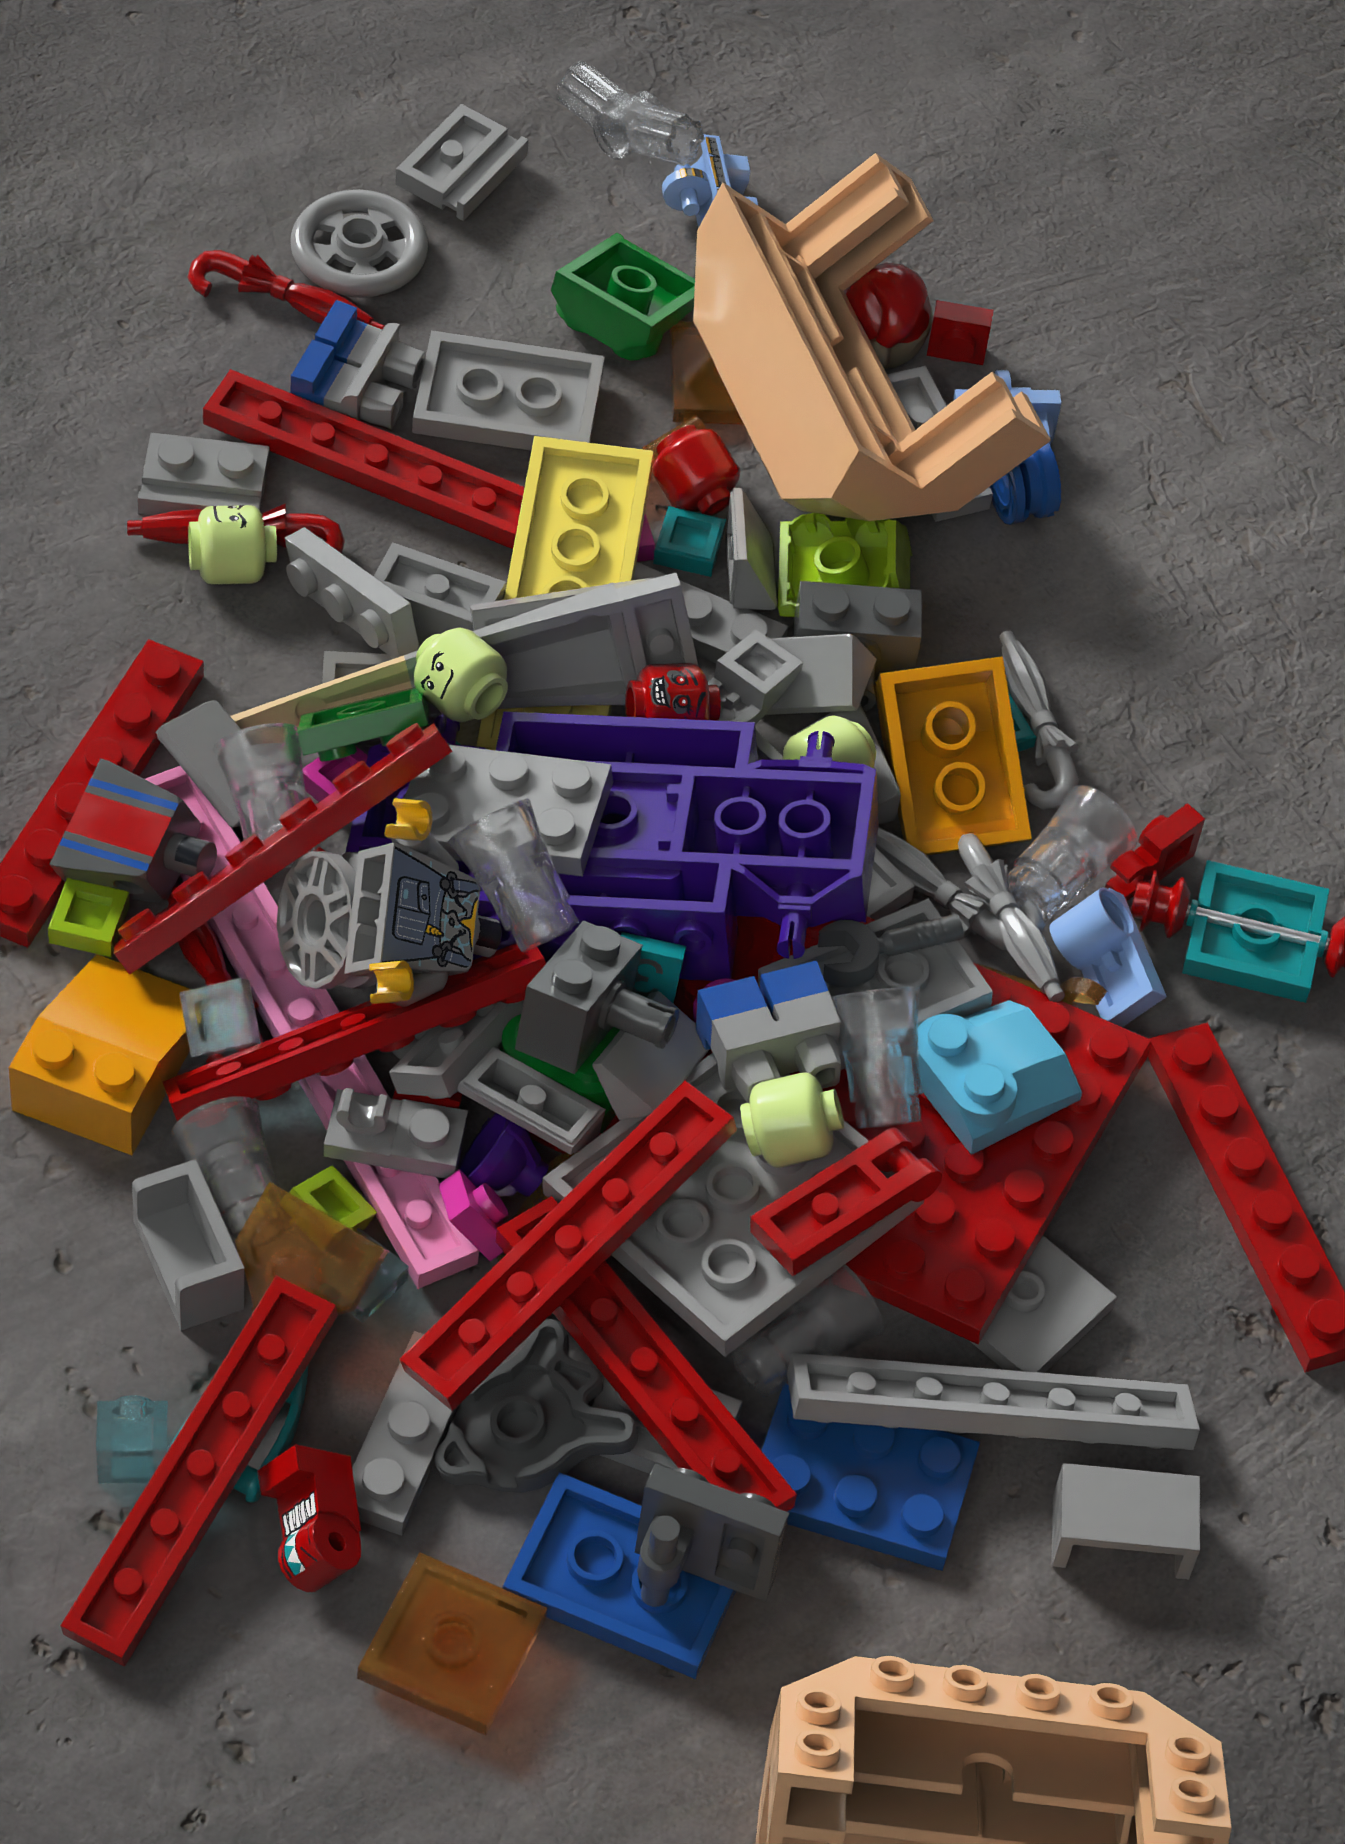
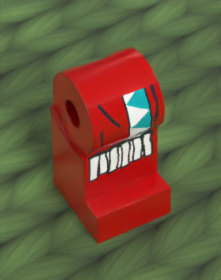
(315, 1514)

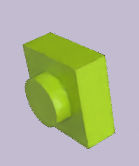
(88, 917)
(336, 1197)

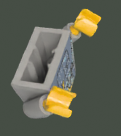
(414, 913)

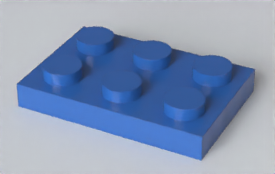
(873, 1482)
(586, 1575)

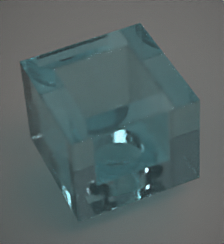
(130, 1439)

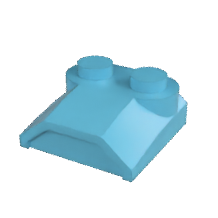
(993, 1072)

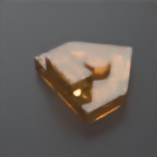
(306, 1249)

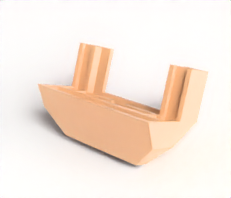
(810, 377)
(983, 1760)

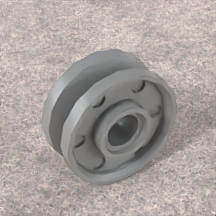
(317, 918)

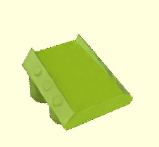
(840, 553)

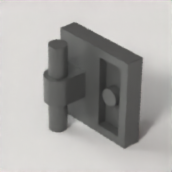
(705, 1533)

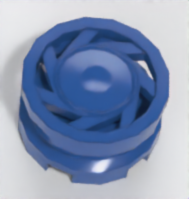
(1029, 489)

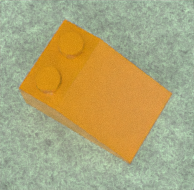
(953, 754)
(102, 1055)

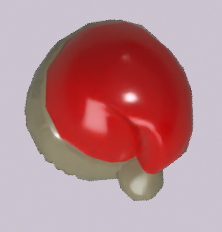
(892, 311)

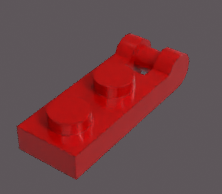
(843, 1201)

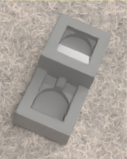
(753, 677)

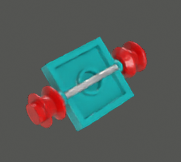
(1247, 928)

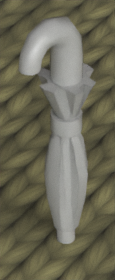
(1053, 746)
(929, 880)
(1019, 933)

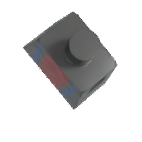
(132, 837)

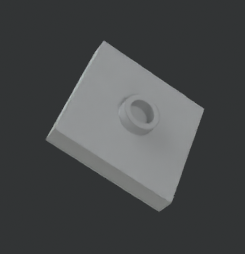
(1045, 1312)

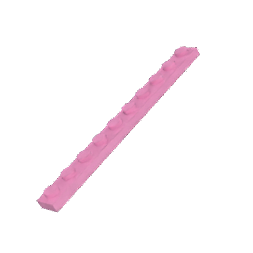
(405, 1202)

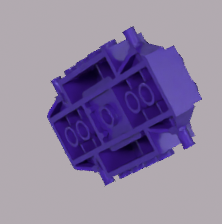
(695, 832)

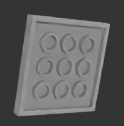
(699, 1241)

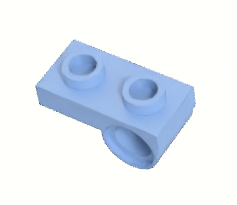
(1108, 948)

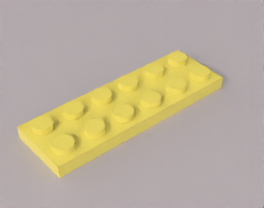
(575, 532)

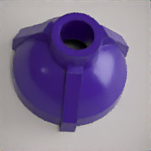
(504, 1159)

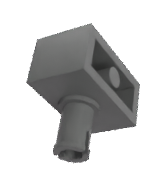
(880, 617)
(584, 996)

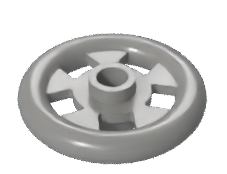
(359, 243)

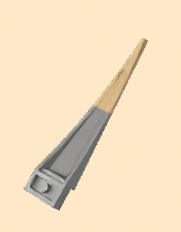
(554, 655)

